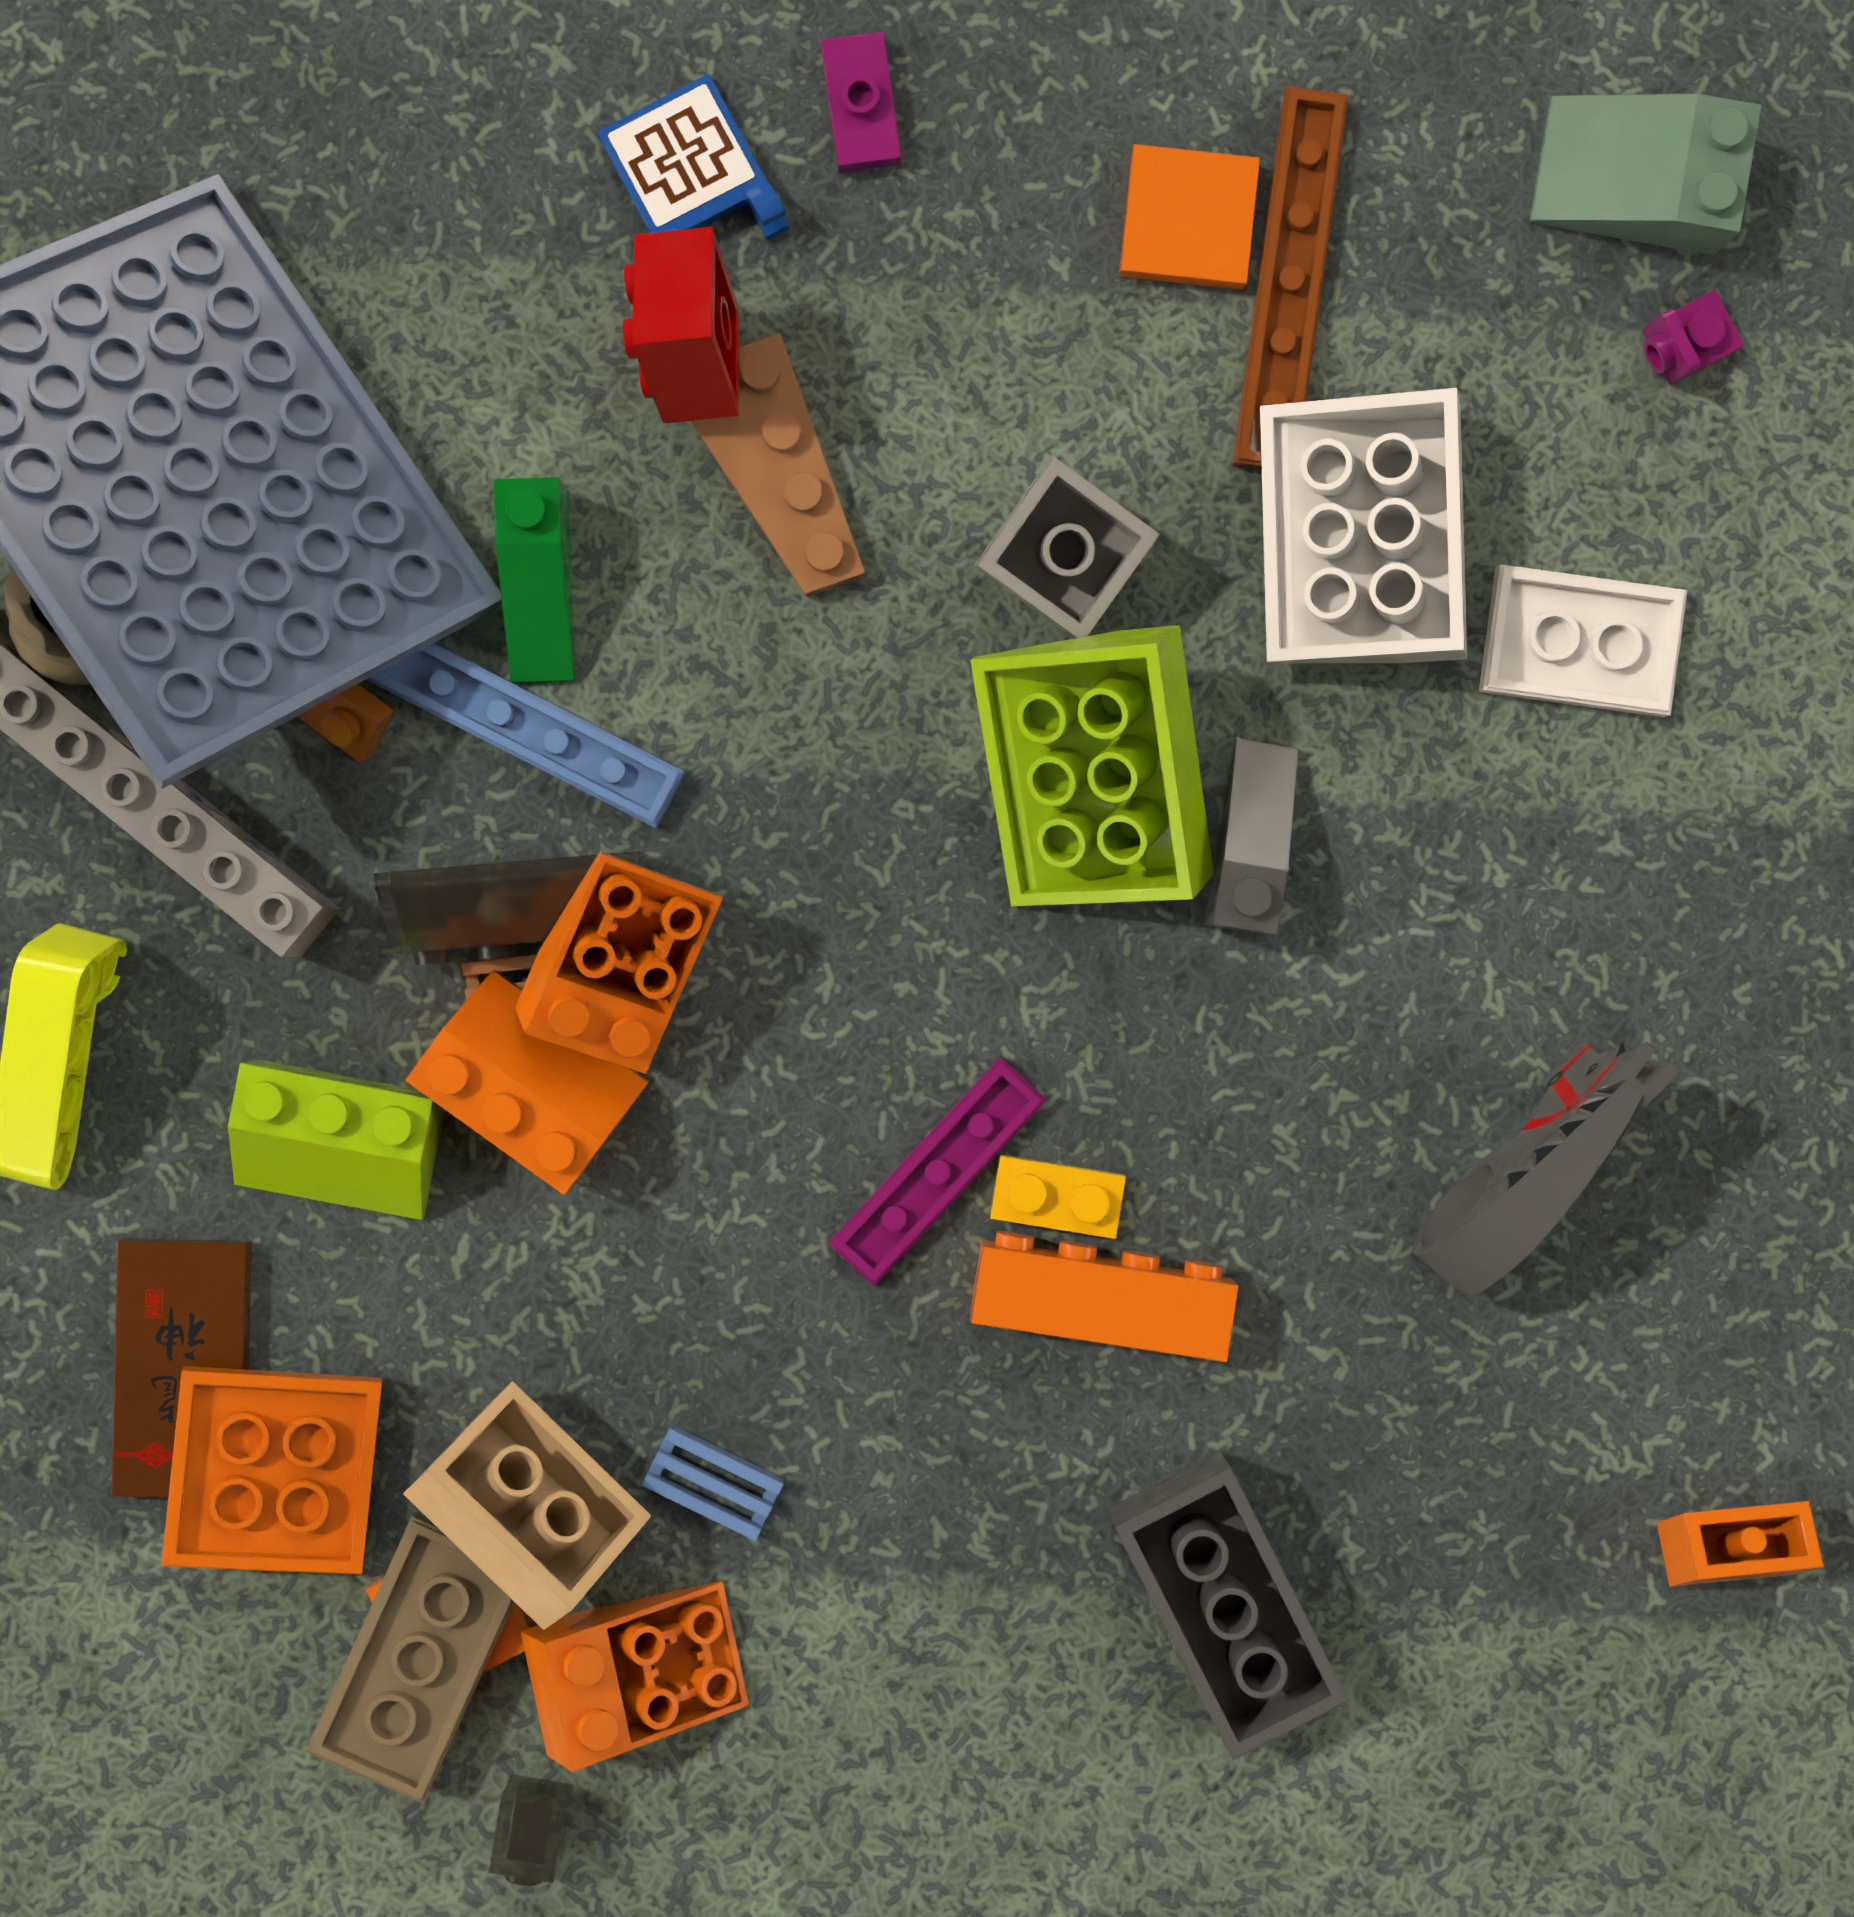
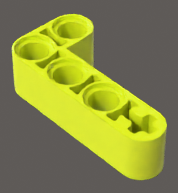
(48, 1049)

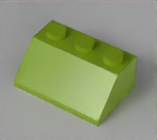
(333, 1138)

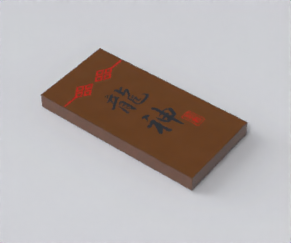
(173, 1310)

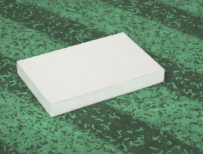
(1583, 640)

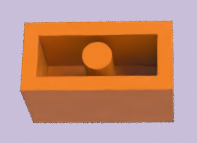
(1739, 1544)

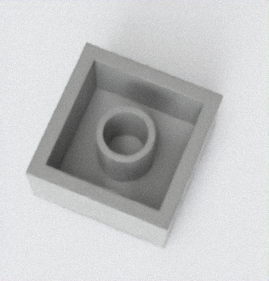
(1066, 549)

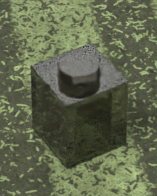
(530, 1830)

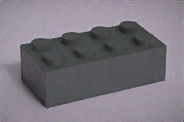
(1227, 1605)

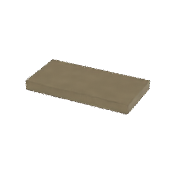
(413, 1665)

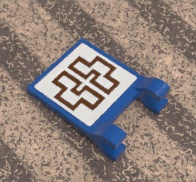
(690, 163)

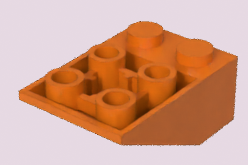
(616, 962)
(633, 1673)

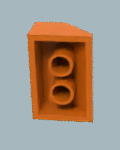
(522, 1092)

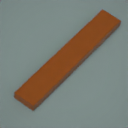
(1291, 260)

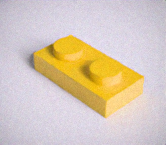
(1057, 1196)

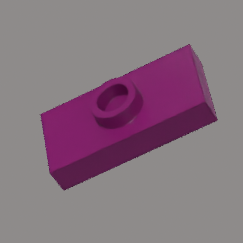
(860, 102)

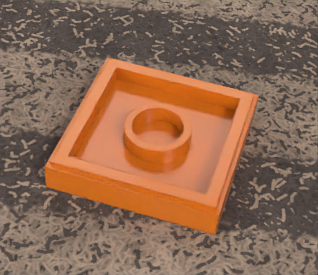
(1189, 217)

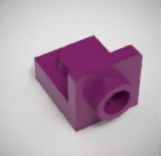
(1690, 338)

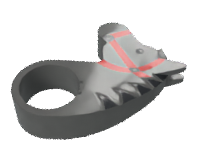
(1534, 1177)

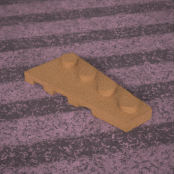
(782, 472)

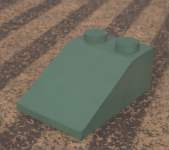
(1647, 168)

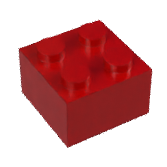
(683, 325)

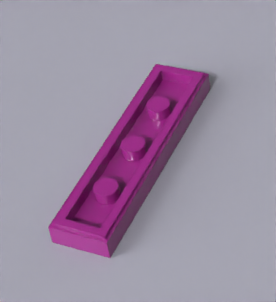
(937, 1171)

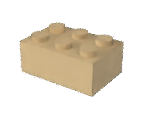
(528, 1506)

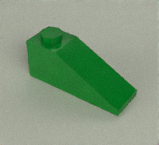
(535, 577)

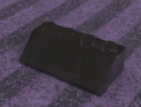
(480, 905)

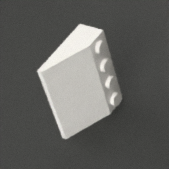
(1364, 529)

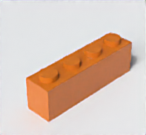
(1104, 1298)

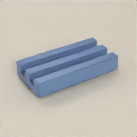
(701, 1504)

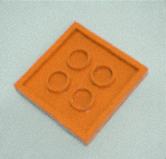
(271, 1471)

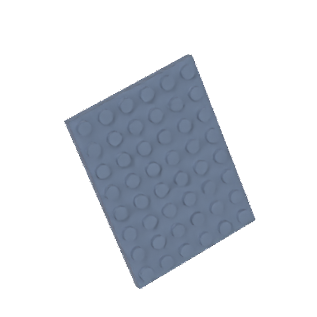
(208, 484)

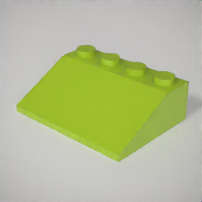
(1095, 769)

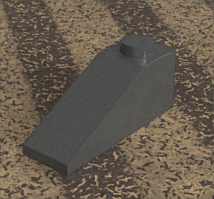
(1254, 839)

